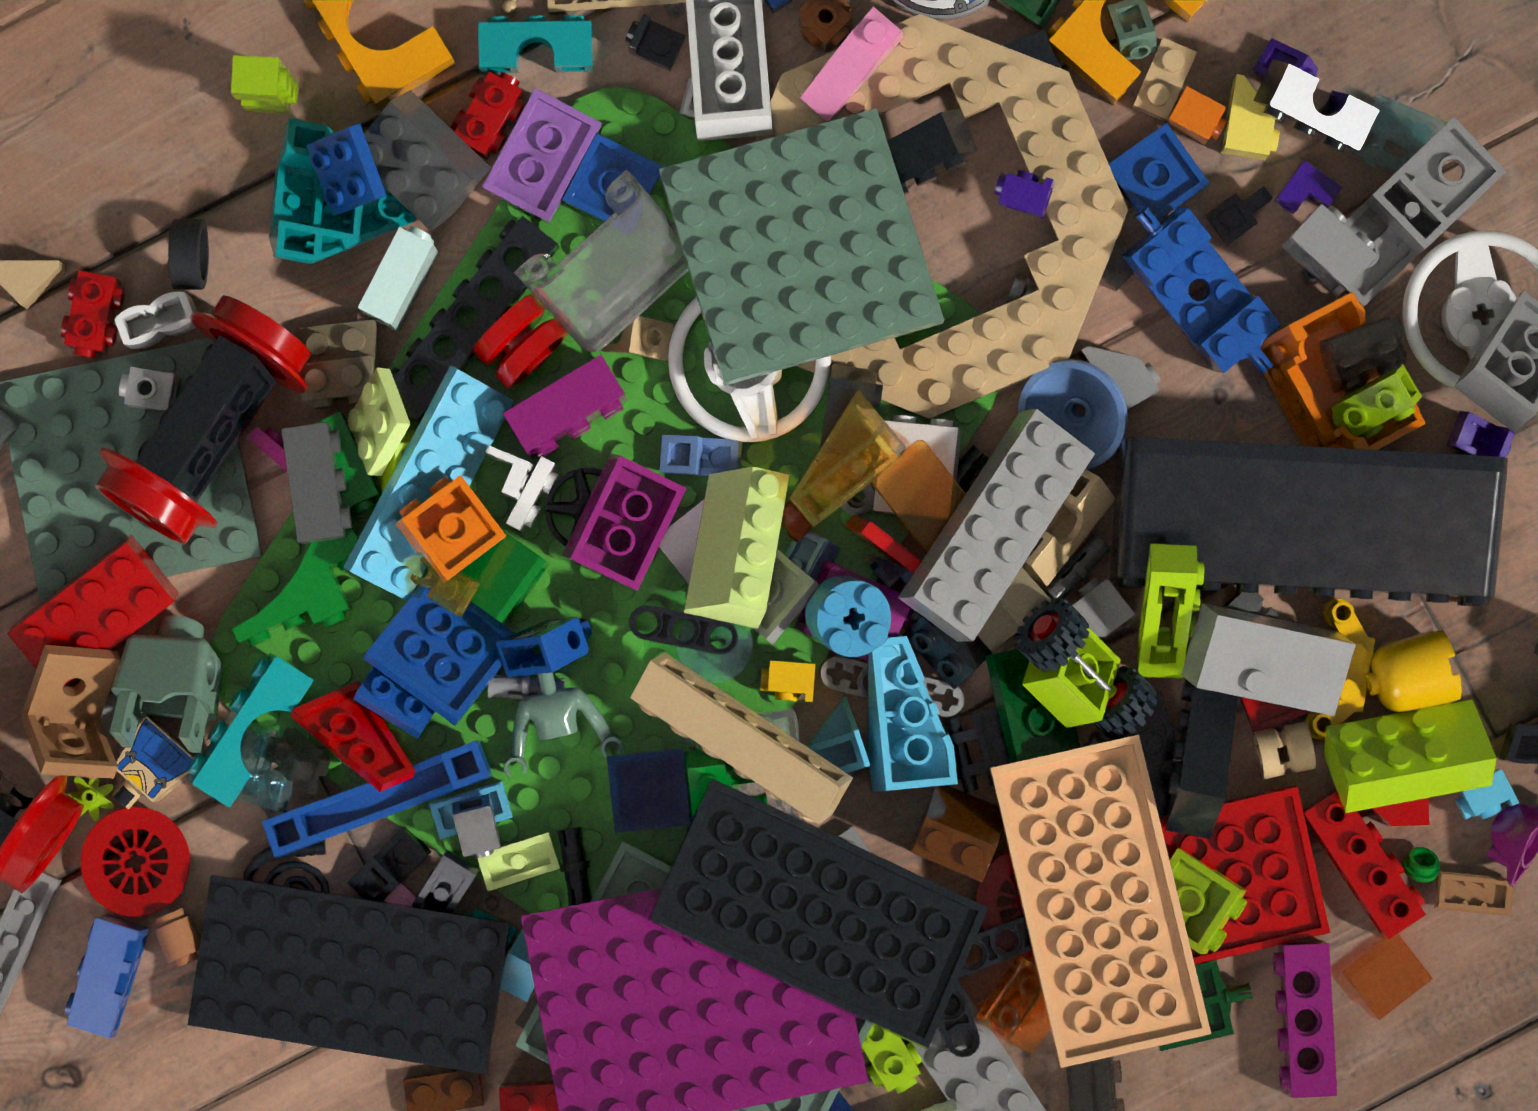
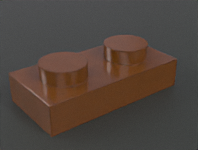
(443, 1091)

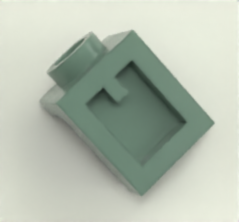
(1133, 28)

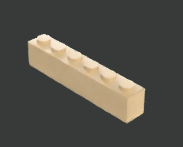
(741, 738)

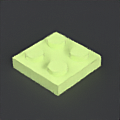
(378, 421)

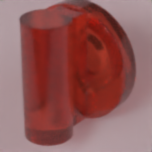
(794, 522)

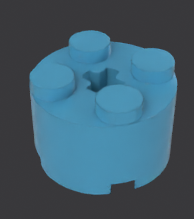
(865, 629)

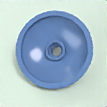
(1079, 382)

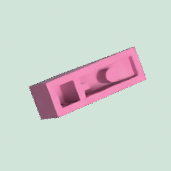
(852, 64)

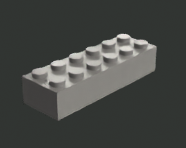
(996, 525)

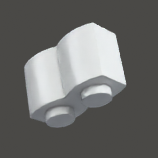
(147, 325)

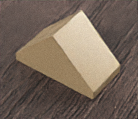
(29, 278)

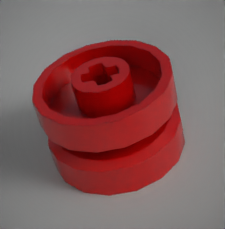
(515, 338)

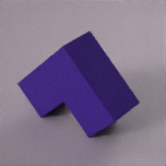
(1309, 183)

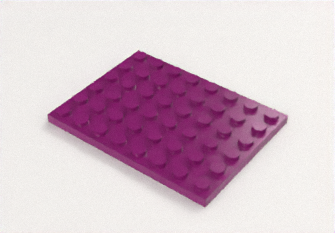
(672, 1025)

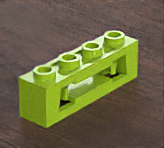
(1179, 573)

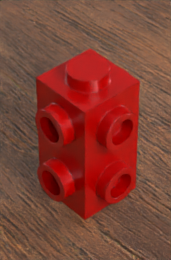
(493, 106)
(92, 314)

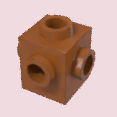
(825, 33)

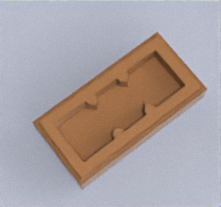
(1473, 893)

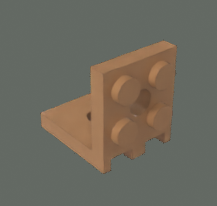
(64, 720)

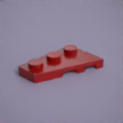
(356, 737)

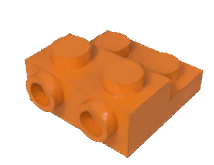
(449, 527)

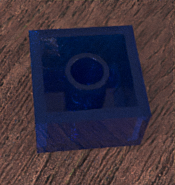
(649, 790)

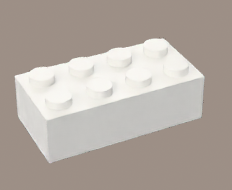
(729, 69)

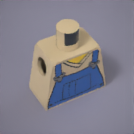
(152, 765)

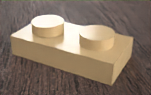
(1164, 79)

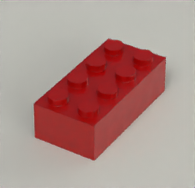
(98, 604)

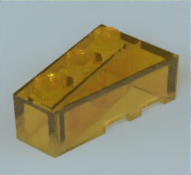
(848, 461)

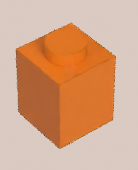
(1197, 116)

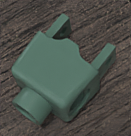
(170, 678)

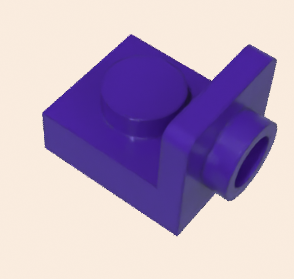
(1284, 53)

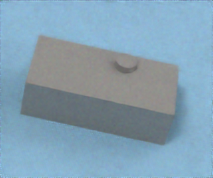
(1268, 659)

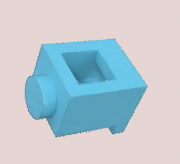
(1487, 800)

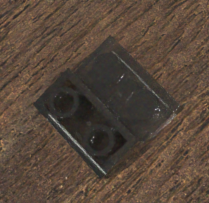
(1363, 353)

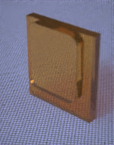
(1387, 975)

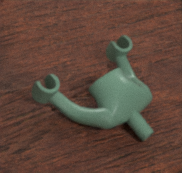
(555, 716)

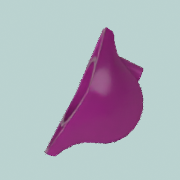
(1515, 839)

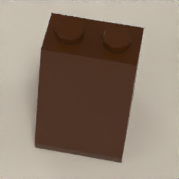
(958, 832)

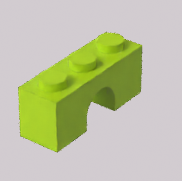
(263, 84)

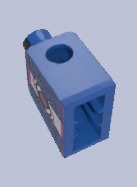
(559, 642)

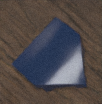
(888, 571)

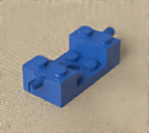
(1228, 319)

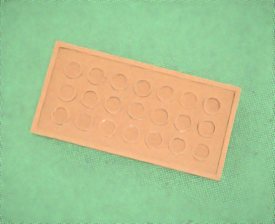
(1100, 901)

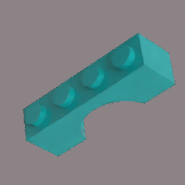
(220, 767)

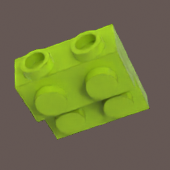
(1205, 901)

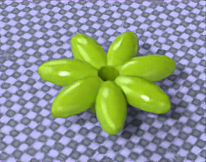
(98, 796)

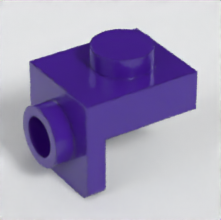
(1479, 437)

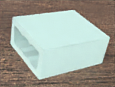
(399, 278)

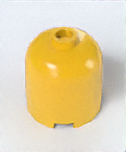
(1414, 673)

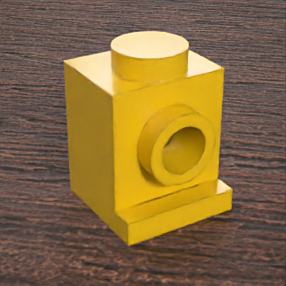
(789, 680)

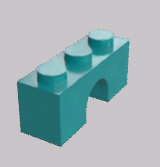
(504, 40)

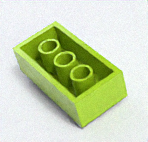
(1409, 756)

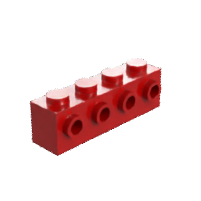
(1364, 865)

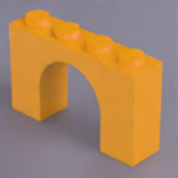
(1089, 54)
(383, 72)

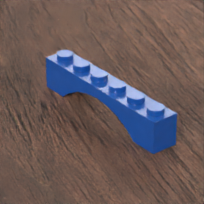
(366, 804)

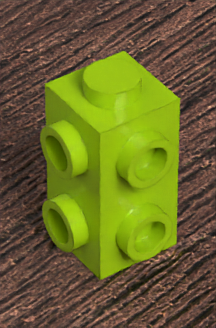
(1376, 402)
(891, 1060)

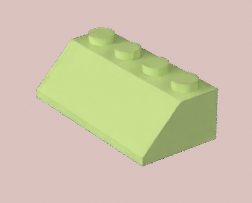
(737, 545)

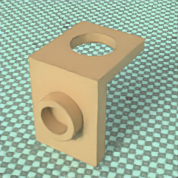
(644, 338)

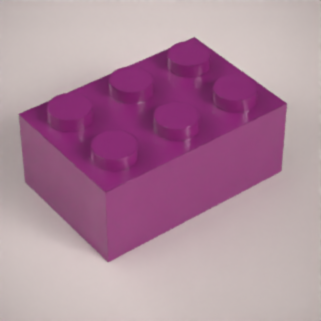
(566, 408)
(624, 521)

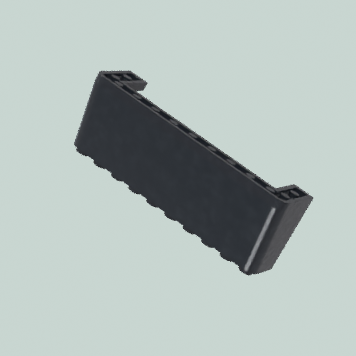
(1312, 518)

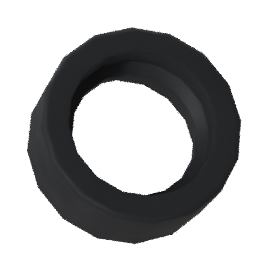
(188, 254)

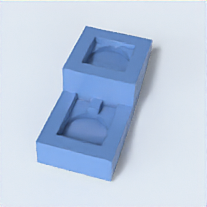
(699, 455)

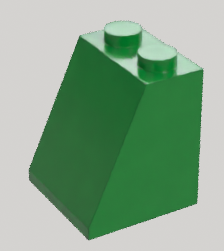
(505, 577)

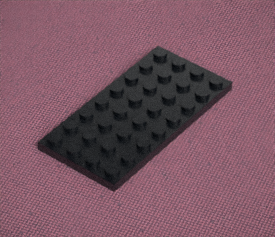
(818, 913)
(349, 973)

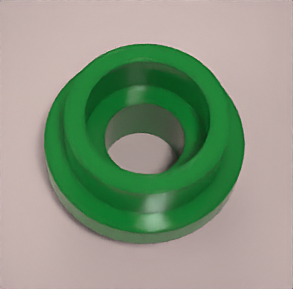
(1421, 864)

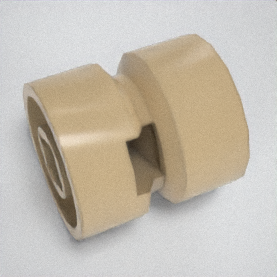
(1297, 748)

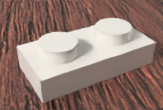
(541, 481)

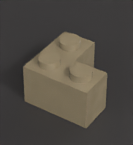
(1010, 611)

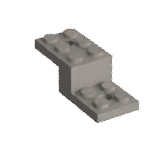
(1420, 204)

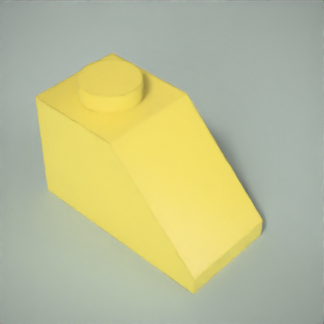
(1247, 128)

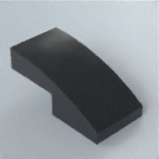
(389, 866)

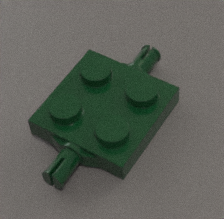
(1217, 1003)

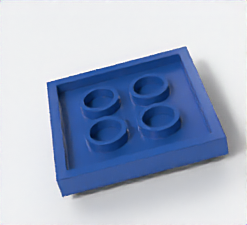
(440, 654)

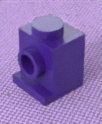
(1024, 193)

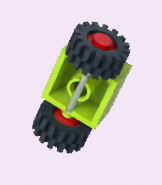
(1078, 673)

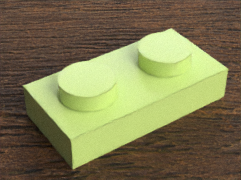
(519, 861)

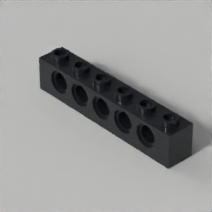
(515, 236)

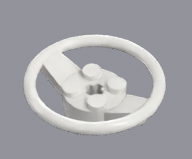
(1474, 287)
(752, 396)

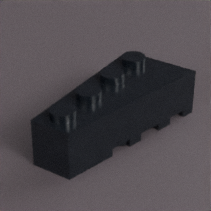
(1201, 761)

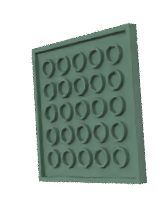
(800, 246)
(57, 462)

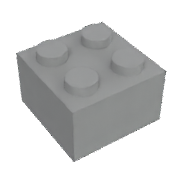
(1330, 249)

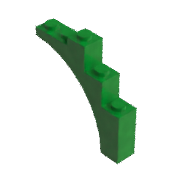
(315, 585)

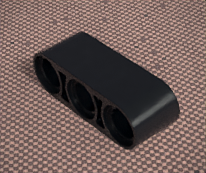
(664, 631)

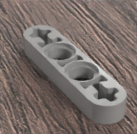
(848, 666)

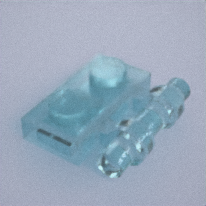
(1399, 126)

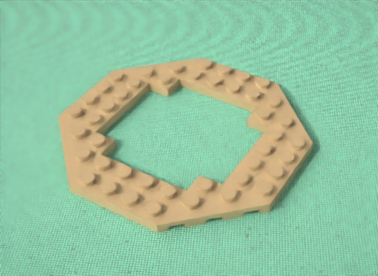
(1054, 144)

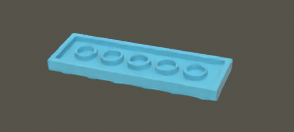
(446, 443)

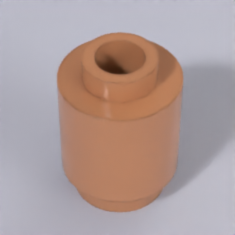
(178, 937)

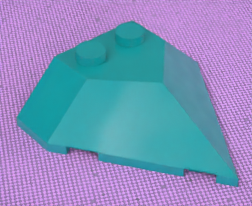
(301, 218)

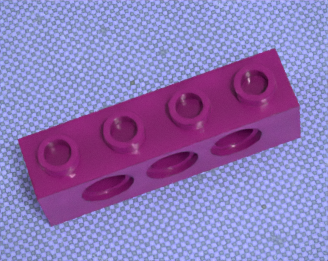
(1320, 1077)

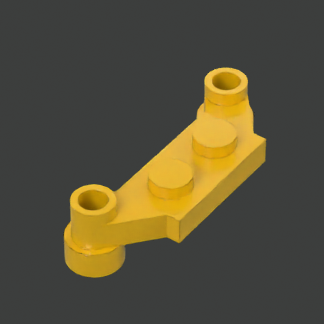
(1355, 686)

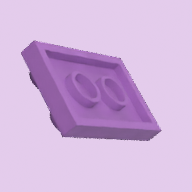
(541, 155)

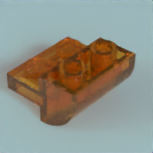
(1018, 1006)

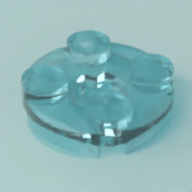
(721, 667)

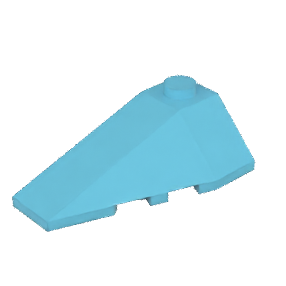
(904, 726)

